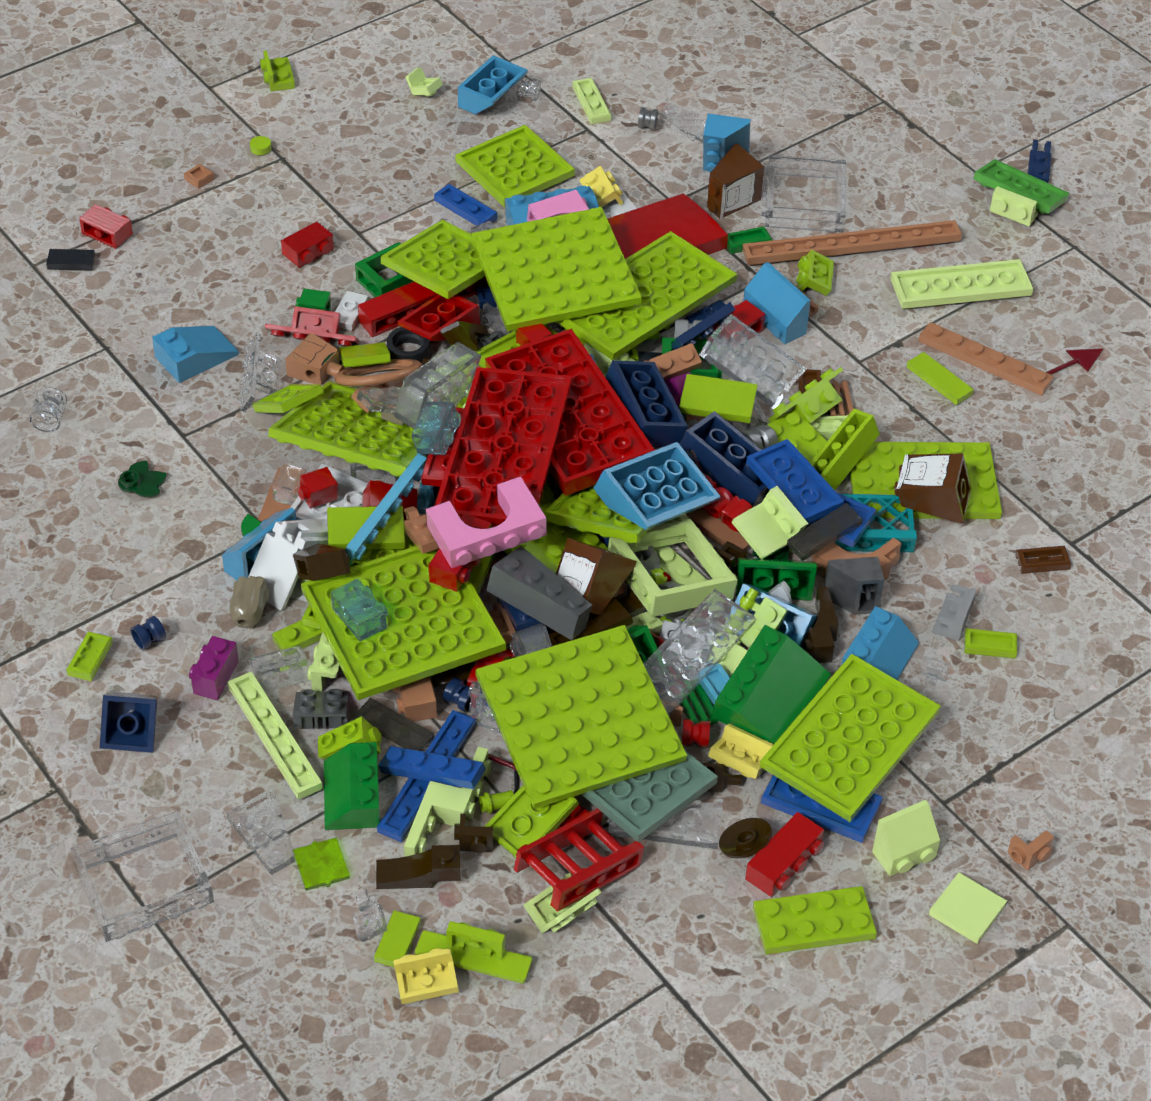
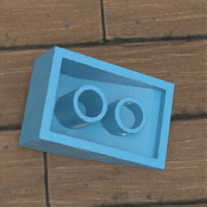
(191, 350)

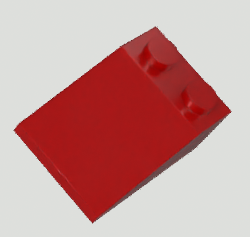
(439, 313)

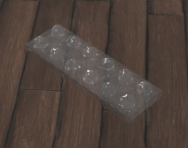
(696, 648)

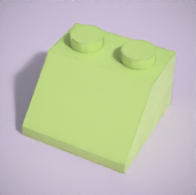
(906, 839)

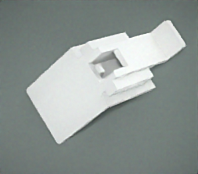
(275, 556)

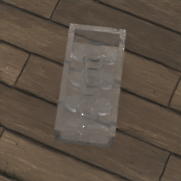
(752, 359)
(439, 380)

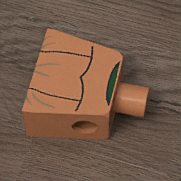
(313, 361)

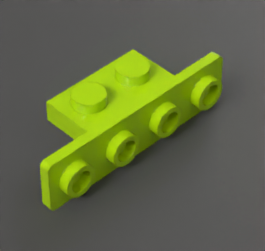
(815, 401)
(477, 951)

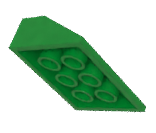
(770, 686)

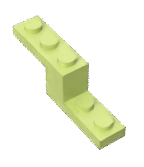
(444, 805)

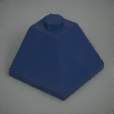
(128, 722)

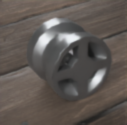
(648, 118)

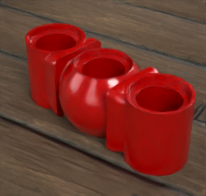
(727, 506)

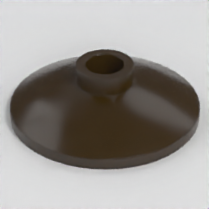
(745, 838)

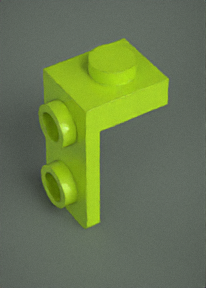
(352, 732)

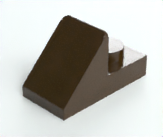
(464, 333)

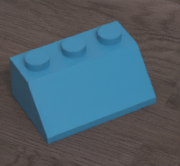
(488, 84)
(721, 135)
(783, 303)
(241, 557)
(796, 620)
(884, 643)

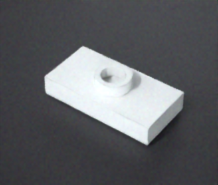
(349, 309)

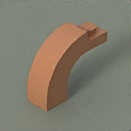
(887, 555)

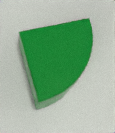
(249, 524)

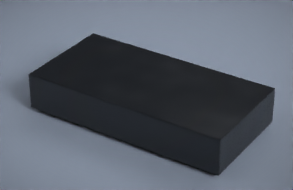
(70, 259)

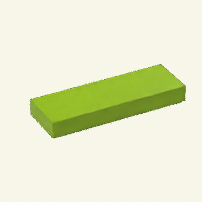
(940, 378)

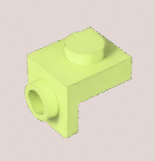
(421, 85)

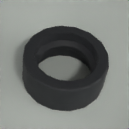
(401, 336)

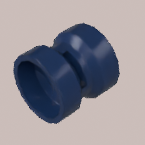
(148, 632)
(457, 693)

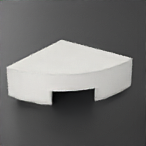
(782, 591)

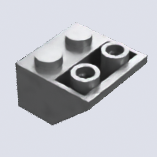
(855, 583)

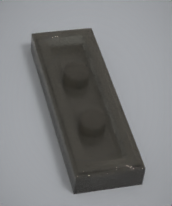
(824, 532)
(395, 726)

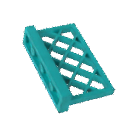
(875, 538)

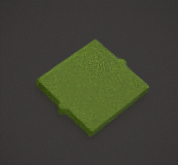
(321, 864)

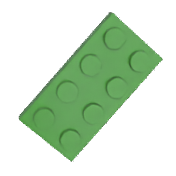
(1014, 180)

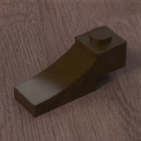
(824, 633)
(419, 870)

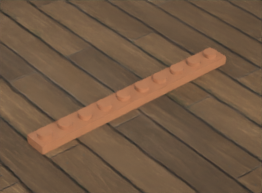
(852, 242)

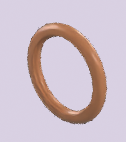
(350, 376)

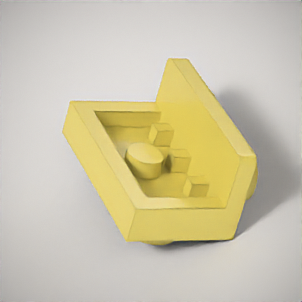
(602, 186)
(740, 751)
(425, 975)

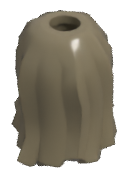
(248, 601)

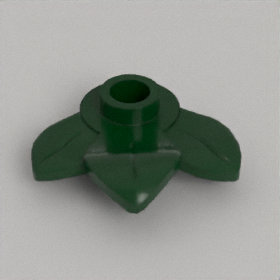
(141, 480)

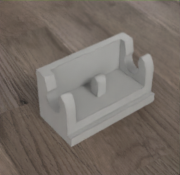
(955, 612)

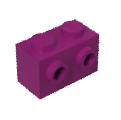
(214, 667)

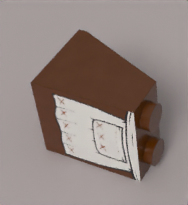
(734, 182)
(935, 485)
(593, 572)

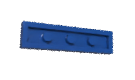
(432, 767)

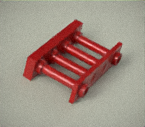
(584, 879)

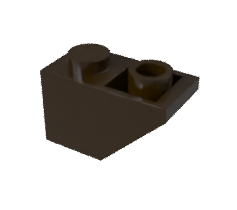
(321, 562)

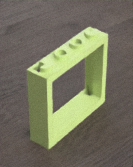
(683, 597)

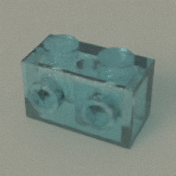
(436, 428)
(359, 609)

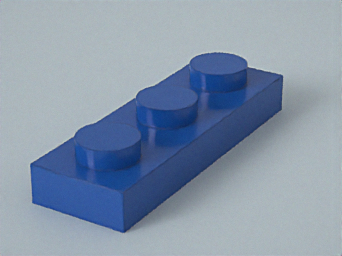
(464, 205)

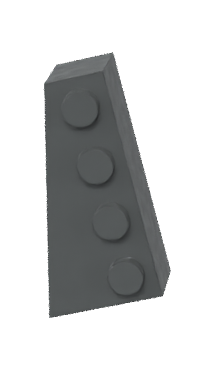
(539, 593)

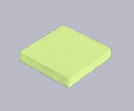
(967, 907)

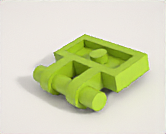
(767, 613)

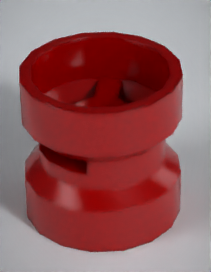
(695, 733)

